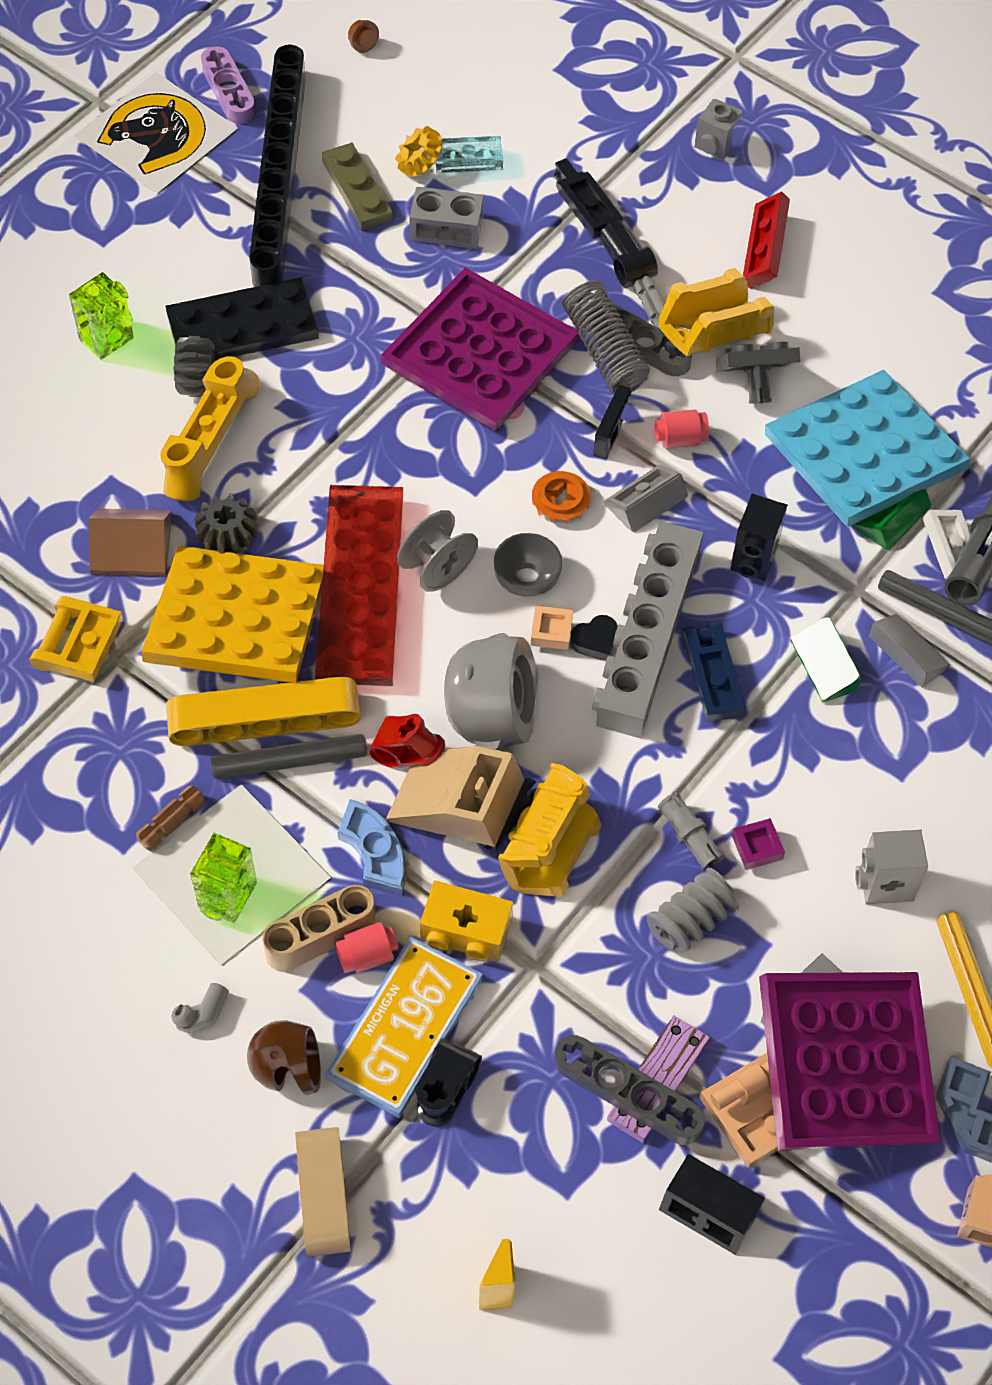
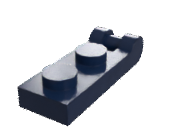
(714, 672)

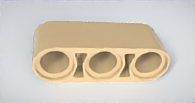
(310, 944)
(322, 1192)

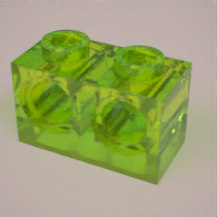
(102, 315)
(223, 878)

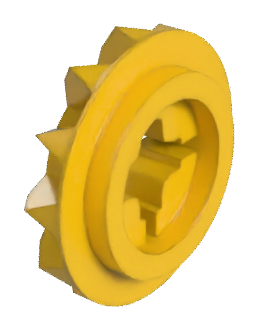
(417, 162)

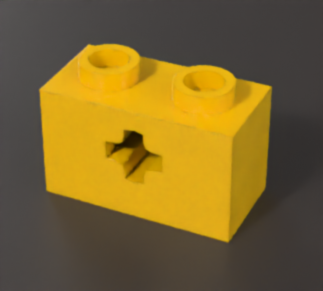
(451, 907)

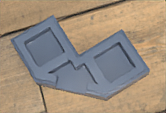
(960, 1100)

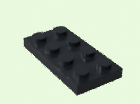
(247, 318)

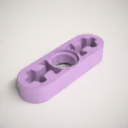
(227, 96)

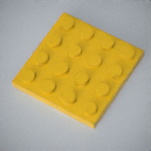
(234, 614)

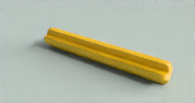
(968, 978)

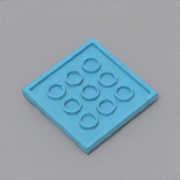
(866, 447)

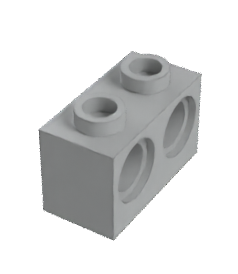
(446, 217)

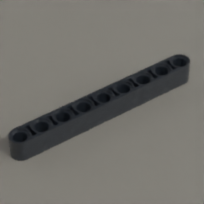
(278, 166)

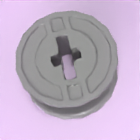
(431, 545)

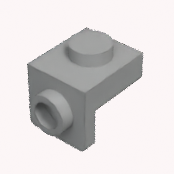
(716, 128)

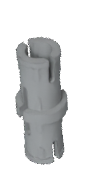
(690, 831)

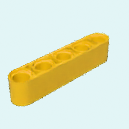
(262, 711)

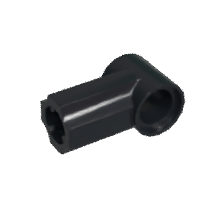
(628, 256)

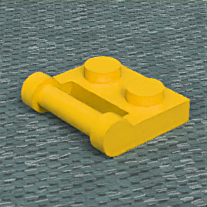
(86, 643)

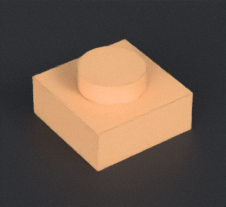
(551, 627)

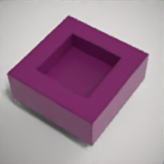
(758, 844)

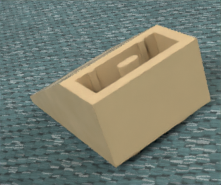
(460, 794)

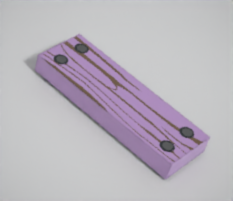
(668, 1064)

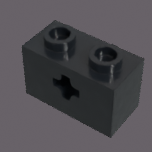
(758, 537)

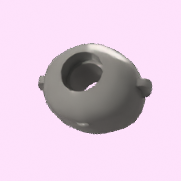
(492, 691)

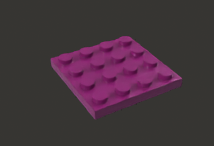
(480, 348)
(848, 1060)

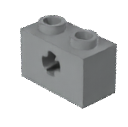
(892, 866)

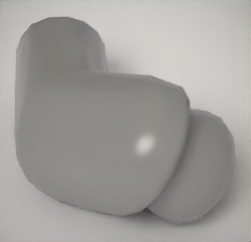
(203, 1015)

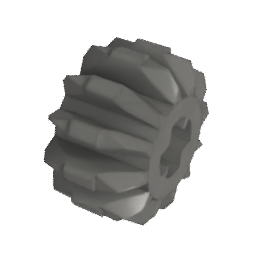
(191, 363)
(226, 525)

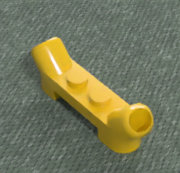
(189, 453)

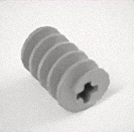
(692, 908)

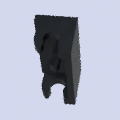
(711, 1204)

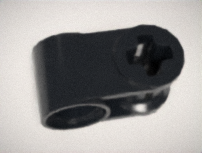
(447, 1076)

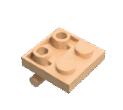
(745, 1110)

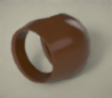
(282, 1048)

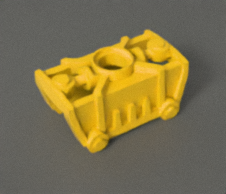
(714, 312)
(550, 835)

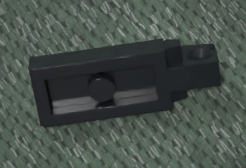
(584, 198)

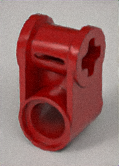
(405, 742)

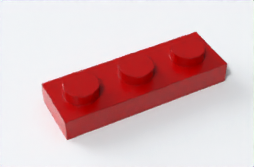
(766, 239)

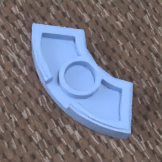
(376, 845)

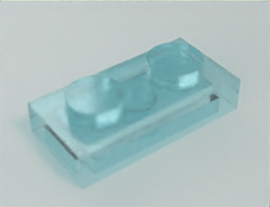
(470, 154)

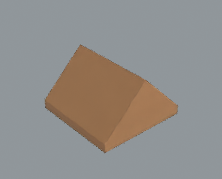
(129, 541)

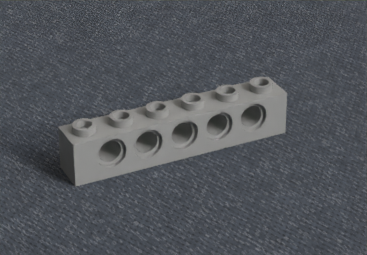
(629, 710)

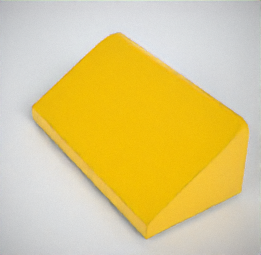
(498, 1283)

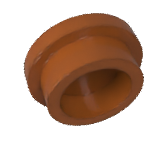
(363, 35)

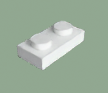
(948, 536)

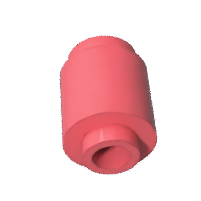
(681, 428)
(366, 948)

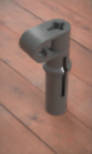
(972, 570)

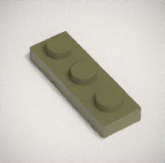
(357, 186)

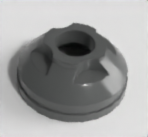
(530, 552)

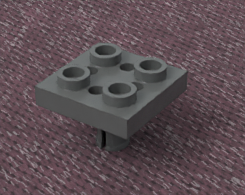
(757, 365)

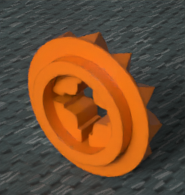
(550, 487)

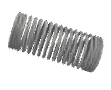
(577, 310)

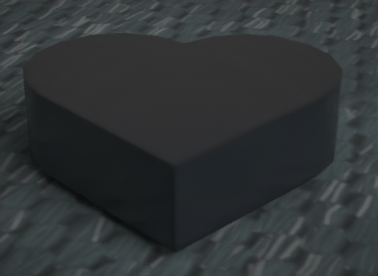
(594, 638)

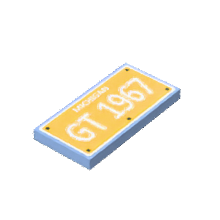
(403, 1026)

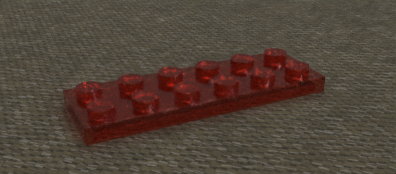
(360, 584)

